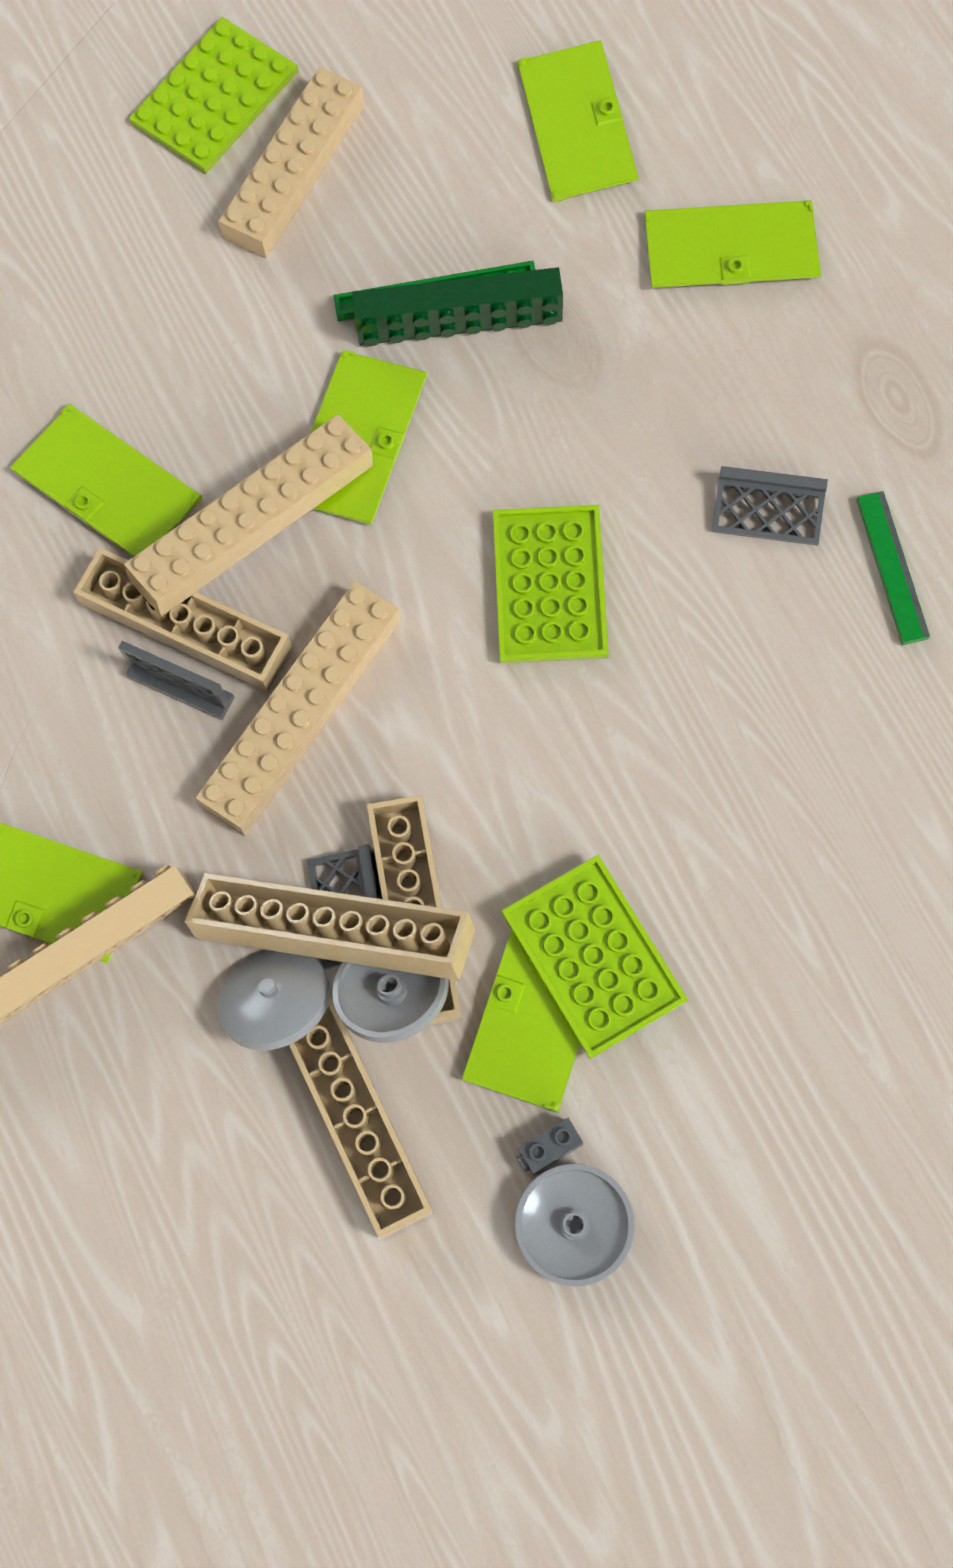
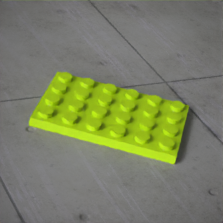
(214, 94)
(550, 584)
(594, 956)

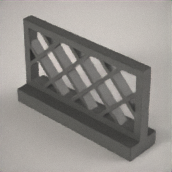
(774, 483)
(176, 681)
(366, 870)

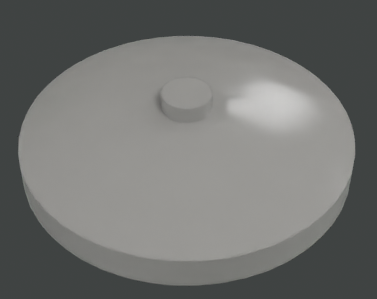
(273, 1000)
(386, 1002)
(574, 1225)

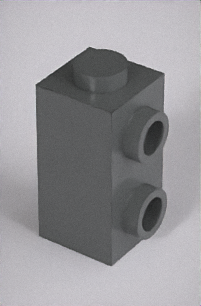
(549, 1147)

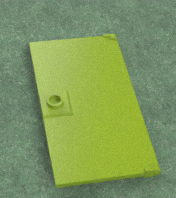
(577, 120)
(732, 244)
(378, 405)
(105, 482)
(54, 885)
(522, 1037)

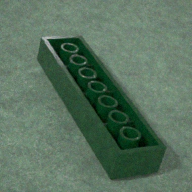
(458, 306)

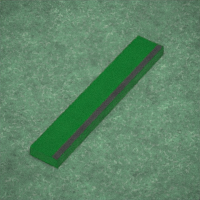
(893, 568)

